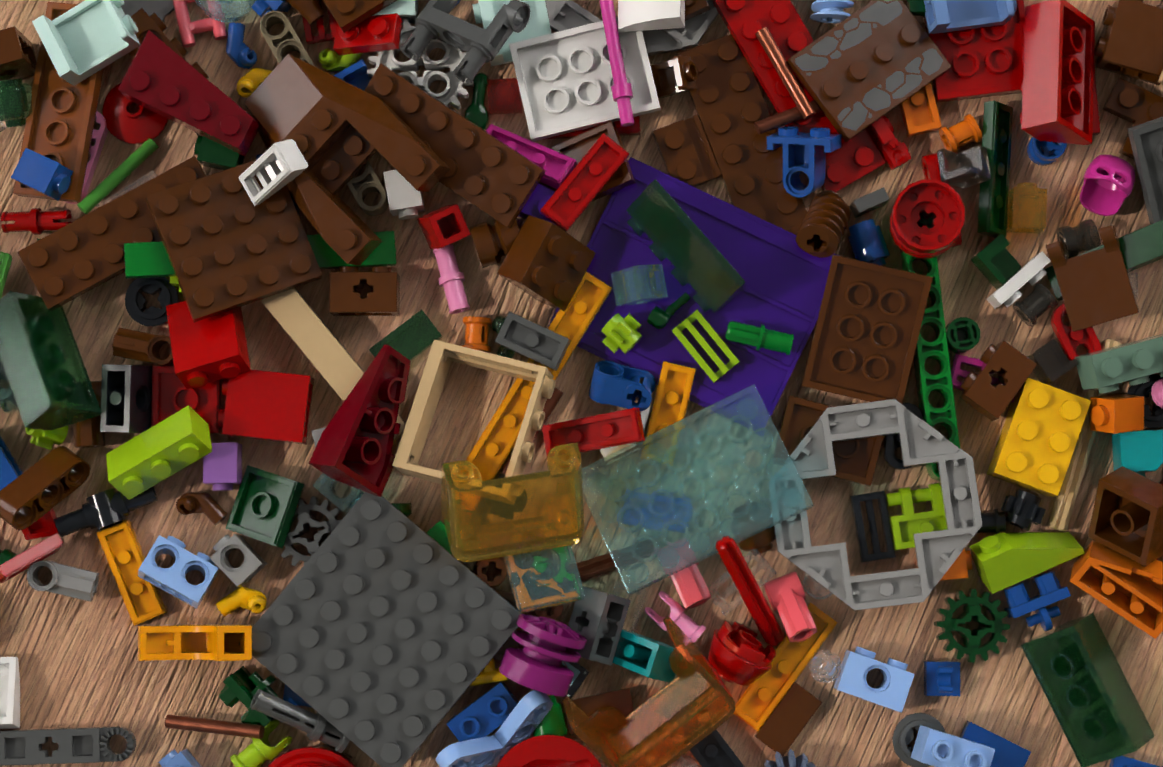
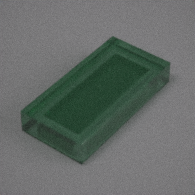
(410, 337)

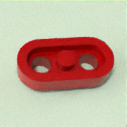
(1070, 340)

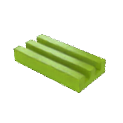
(687, 323)

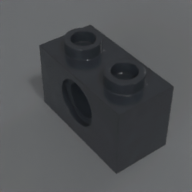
(126, 398)

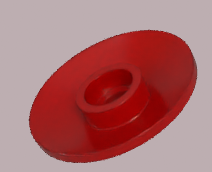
(131, 127)

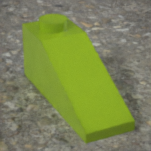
(1020, 555)

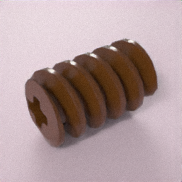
(823, 224)

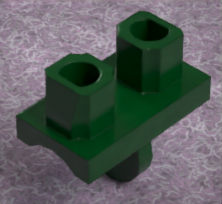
(242, 687)

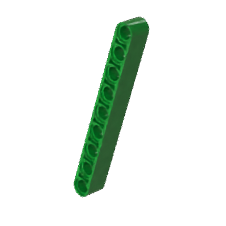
(937, 350)

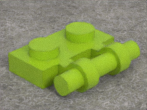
(911, 523)

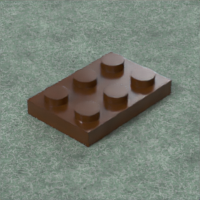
(853, 458)

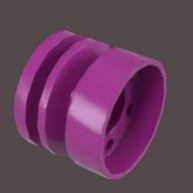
(540, 661)

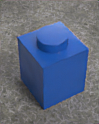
(42, 174)

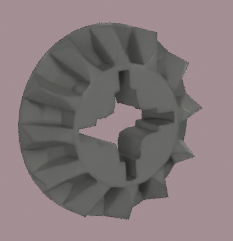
(904, 734)

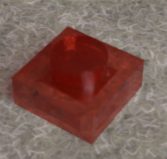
(504, 96)

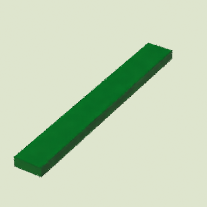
(151, 258)

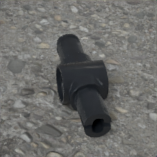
(103, 511)

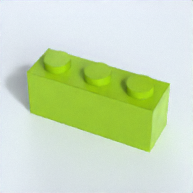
(158, 452)

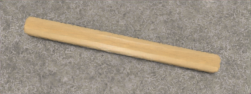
(1068, 493)

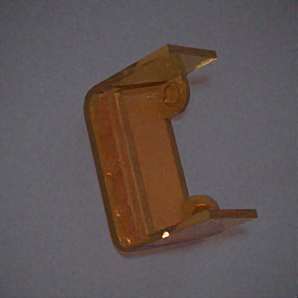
(666, 722)

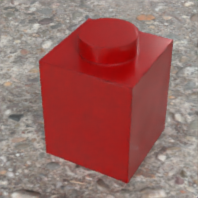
(443, 226)

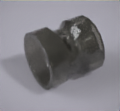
(1079, 238)

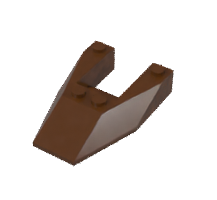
(337, 135)

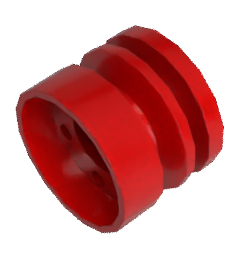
(932, 200)

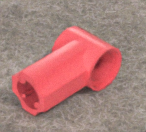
(691, 587)
(788, 599)

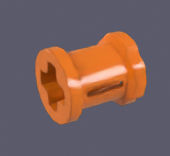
(961, 134)
(477, 333)

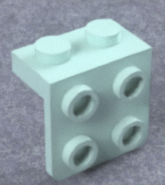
(537, 25)

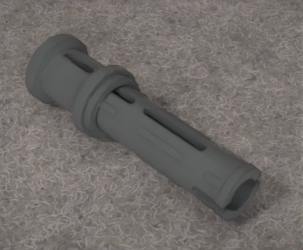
(313, 724)

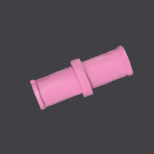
(451, 279)

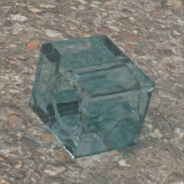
(639, 284)
(327, 487)

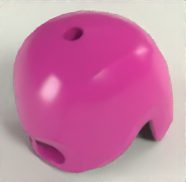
(1107, 184)

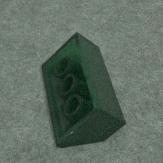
(685, 247)
(43, 364)
(1088, 691)

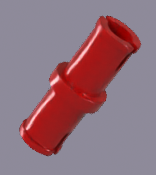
(35, 221)

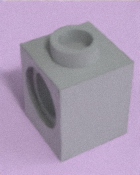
(252, 561)

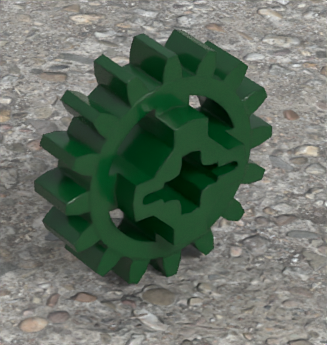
(972, 610)

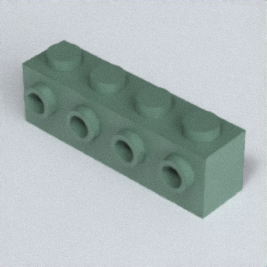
(1121, 363)

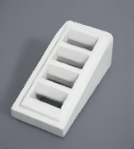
(289, 161)

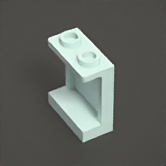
(87, 38)

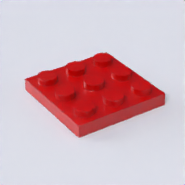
(981, 60)

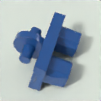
(1050, 592)

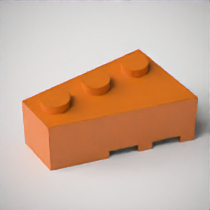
(1122, 585)

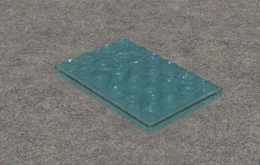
(690, 486)

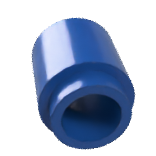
(868, 242)

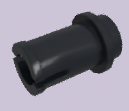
(993, 522)

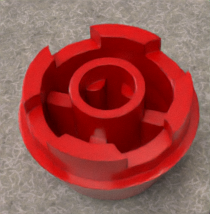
(739, 654)

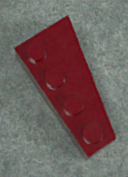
(179, 92)

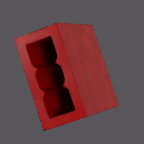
(207, 348)
(267, 406)

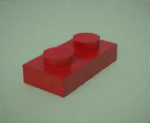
(371, 35)

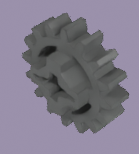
(307, 518)

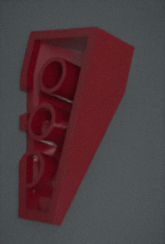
(361, 433)

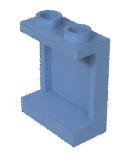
(967, 14)

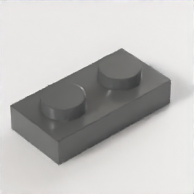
(533, 341)

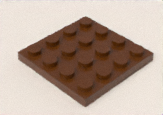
(229, 248)

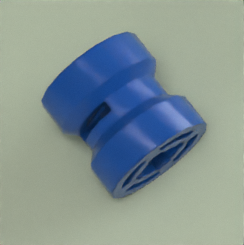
(1051, 152)

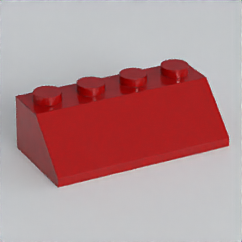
(1058, 73)

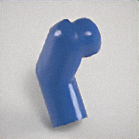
(237, 49)

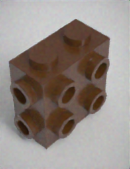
(1132, 40)

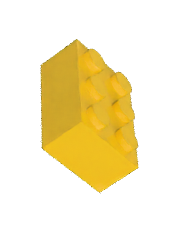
(1039, 438)

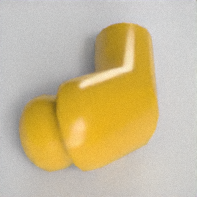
(250, 81)

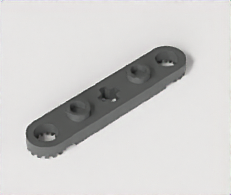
(75, 745)

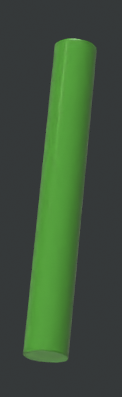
(117, 176)

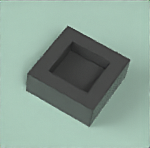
(869, 202)

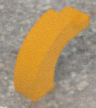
(195, 642)

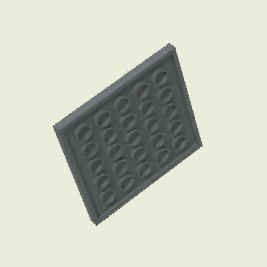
(382, 631)

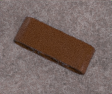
(42, 487)

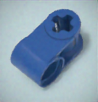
(620, 385)

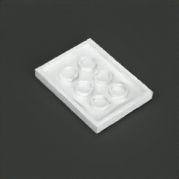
(569, 79)

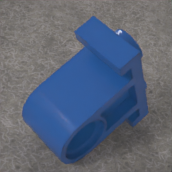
(804, 153)

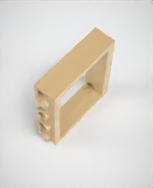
(429, 393)

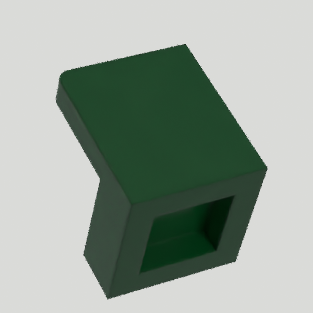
(996, 262)

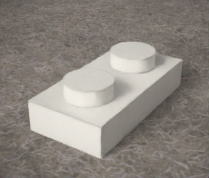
(1030, 272)

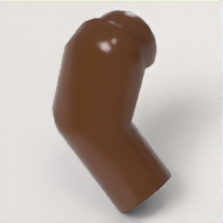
(201, 503)

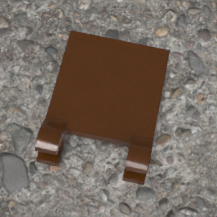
(1094, 283)

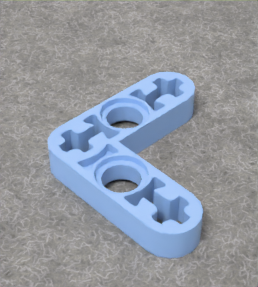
(490, 749)

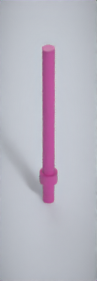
(621, 89)

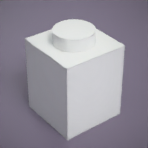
(402, 196)

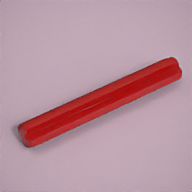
(749, 590)

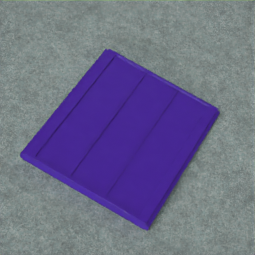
(780, 291)

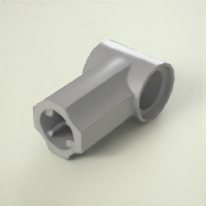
(65, 581)

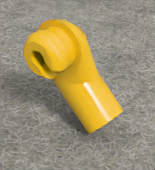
(243, 598)

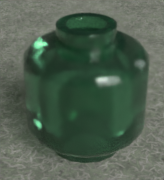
(15, 102)

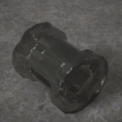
(1035, 305)

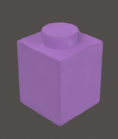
(223, 466)

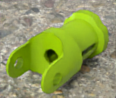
(260, 749)

